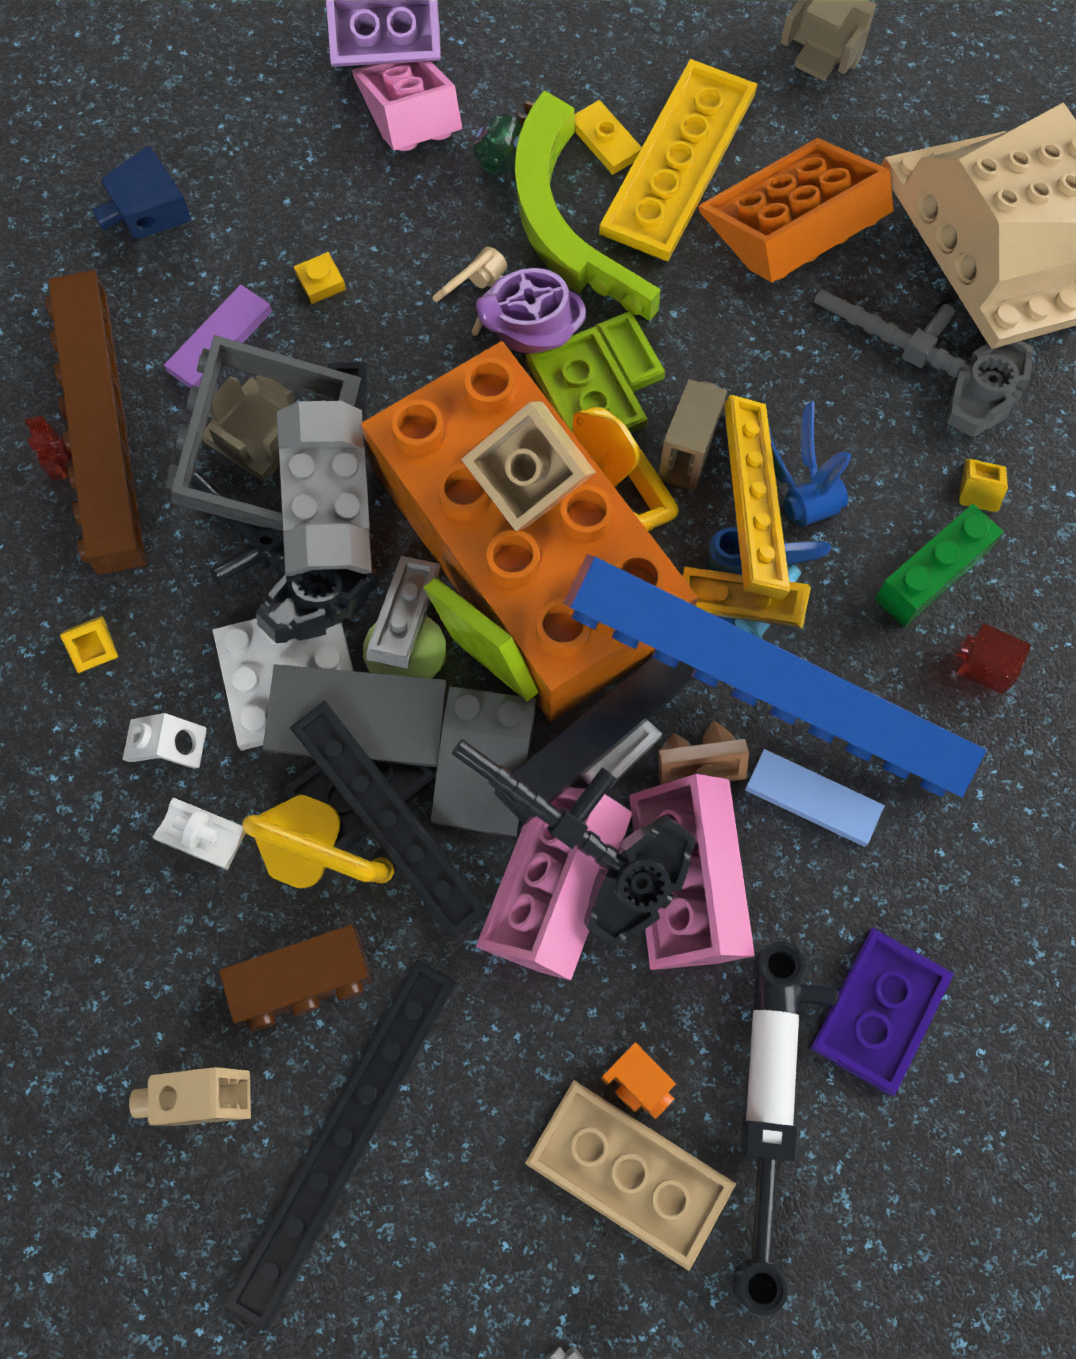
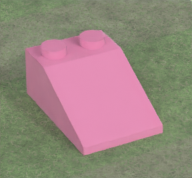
(409, 102)

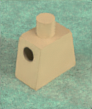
(193, 1097)

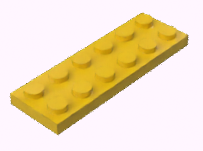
(678, 160)

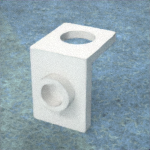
(155, 738)

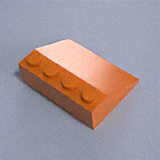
(799, 207)

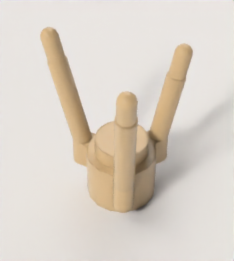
(482, 271)

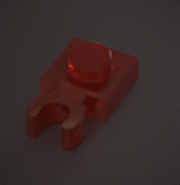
(49, 446)

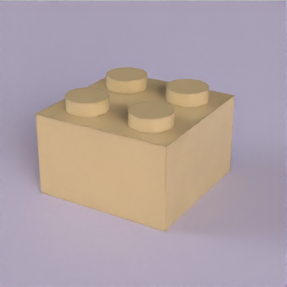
(528, 465)

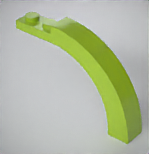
(561, 250)

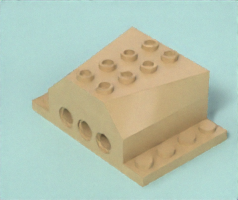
(1001, 222)

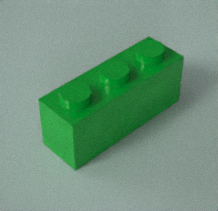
(938, 565)

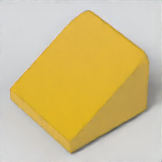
(983, 485)
(89, 644)

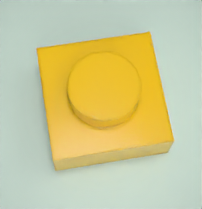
(319, 278)

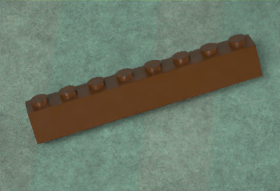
(96, 424)

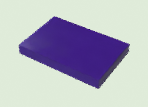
(882, 1011)

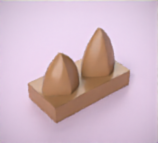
(717, 756)

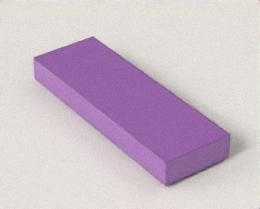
(232, 320)

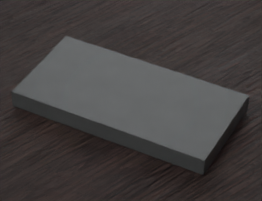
(387, 714)

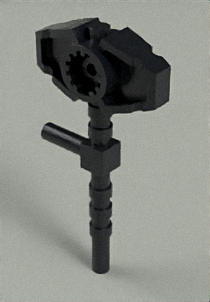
(298, 604)
(636, 878)

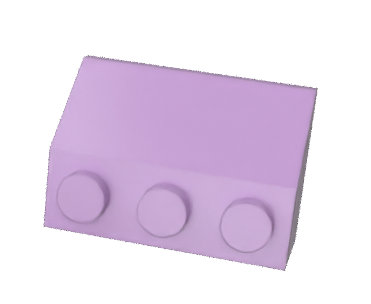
(383, 31)

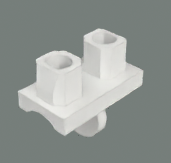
(200, 833)

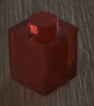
(992, 658)

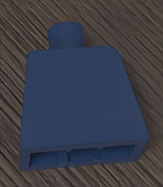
(141, 197)

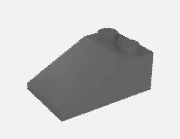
(501, 730)

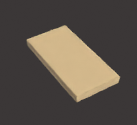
(631, 1174)

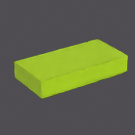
(631, 351)

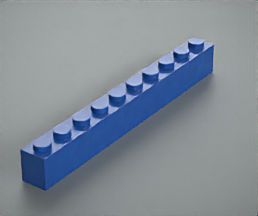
(773, 675)

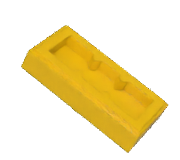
(606, 137)

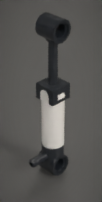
(770, 1105)

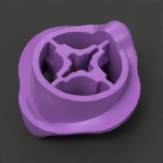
(531, 310)

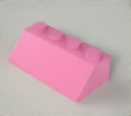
(547, 892)
(710, 914)

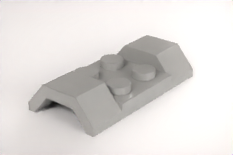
(323, 487)

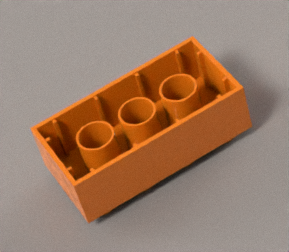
(504, 572)

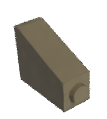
(691, 434)

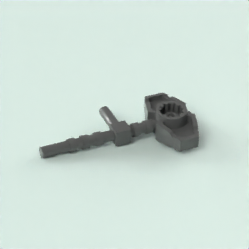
(982, 388)

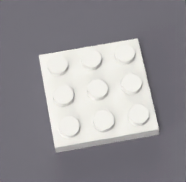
(247, 670)

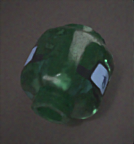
(497, 143)

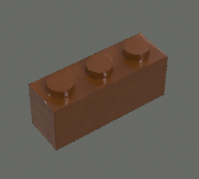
(296, 978)

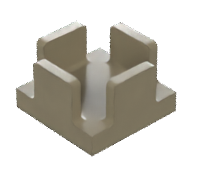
(831, 34)
(246, 423)

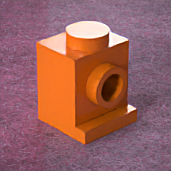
(641, 1082)

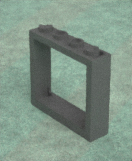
(261, 363)

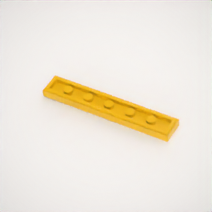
(756, 499)

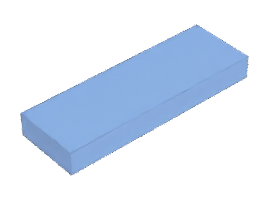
(815, 798)

